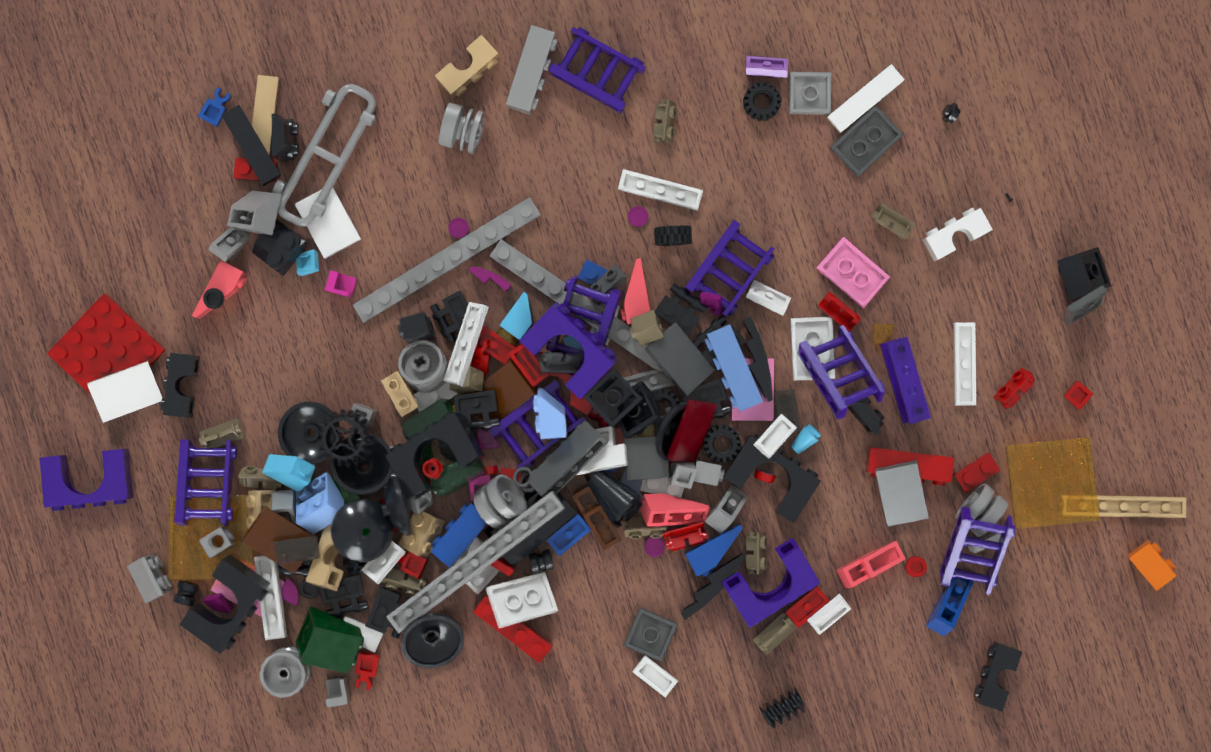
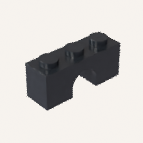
(416, 328)
(175, 401)
(988, 691)

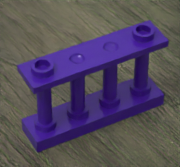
(597, 90)
(721, 250)
(604, 319)
(905, 381)
(829, 387)
(519, 418)
(187, 472)
(960, 538)

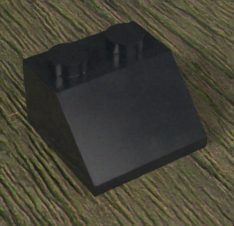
(1083, 273)

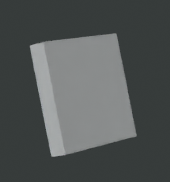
(810, 93)

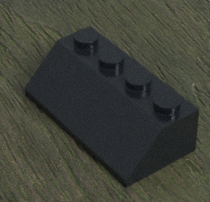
(532, 541)

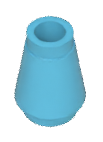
(805, 439)

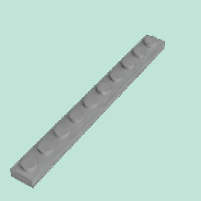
(446, 260)
(554, 289)
(476, 561)

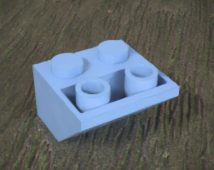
(551, 417)
(318, 503)

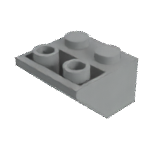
(255, 212)
(150, 577)

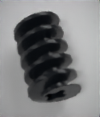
(783, 708)

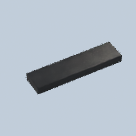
(251, 145)

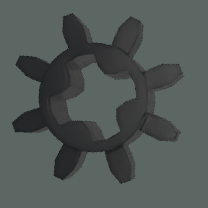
(352, 566)

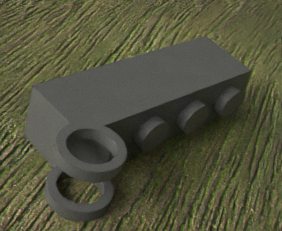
(563, 463)

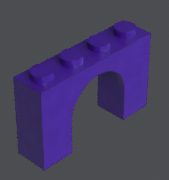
(596, 357)
(59, 491)
(797, 581)

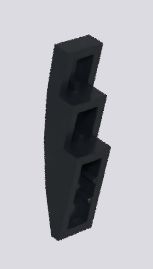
(760, 366)
(711, 589)

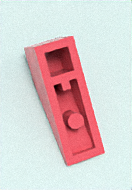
(225, 278)
(636, 299)
(671, 510)

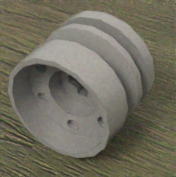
(461, 128)

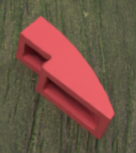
(870, 564)

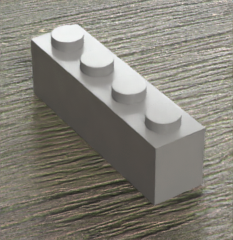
(531, 70)

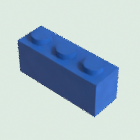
(458, 535)

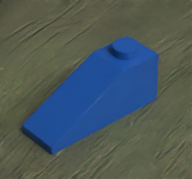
(709, 553)
(949, 606)

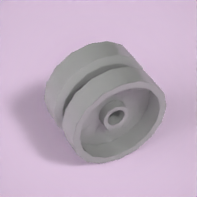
(423, 366)
(500, 501)
(984, 506)
(275, 678)

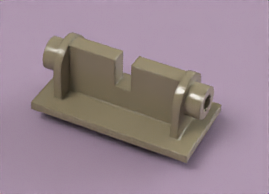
(665, 131)
(893, 220)
(217, 435)
(251, 476)
(636, 529)
(758, 545)
(395, 582)
(774, 633)

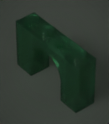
(453, 476)

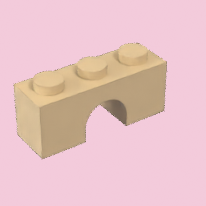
(456, 80)
(323, 569)

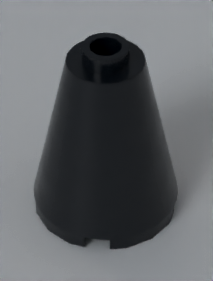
(614, 497)

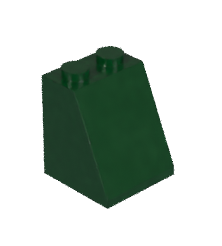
(328, 641)

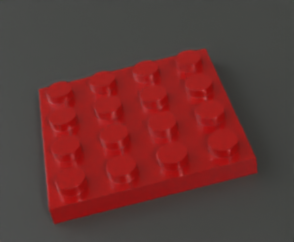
(104, 344)

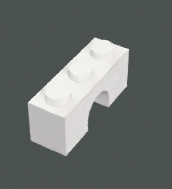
(972, 224)

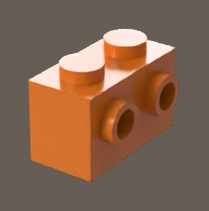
(1152, 564)

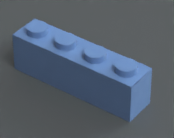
(734, 367)

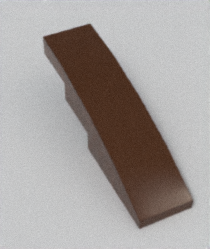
(593, 512)

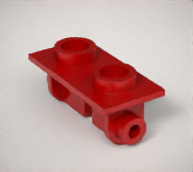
(839, 311)
(1021, 381)
(676, 538)

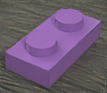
(766, 66)

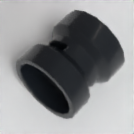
(541, 561)
(186, 593)

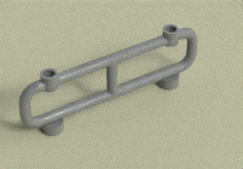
(332, 100)

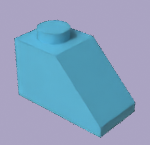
(519, 318)
(289, 470)

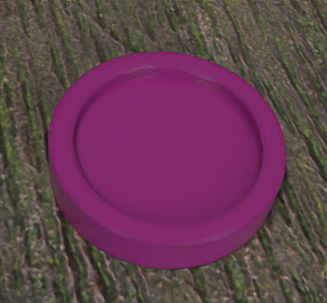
(637, 216)
(458, 228)
(654, 547)

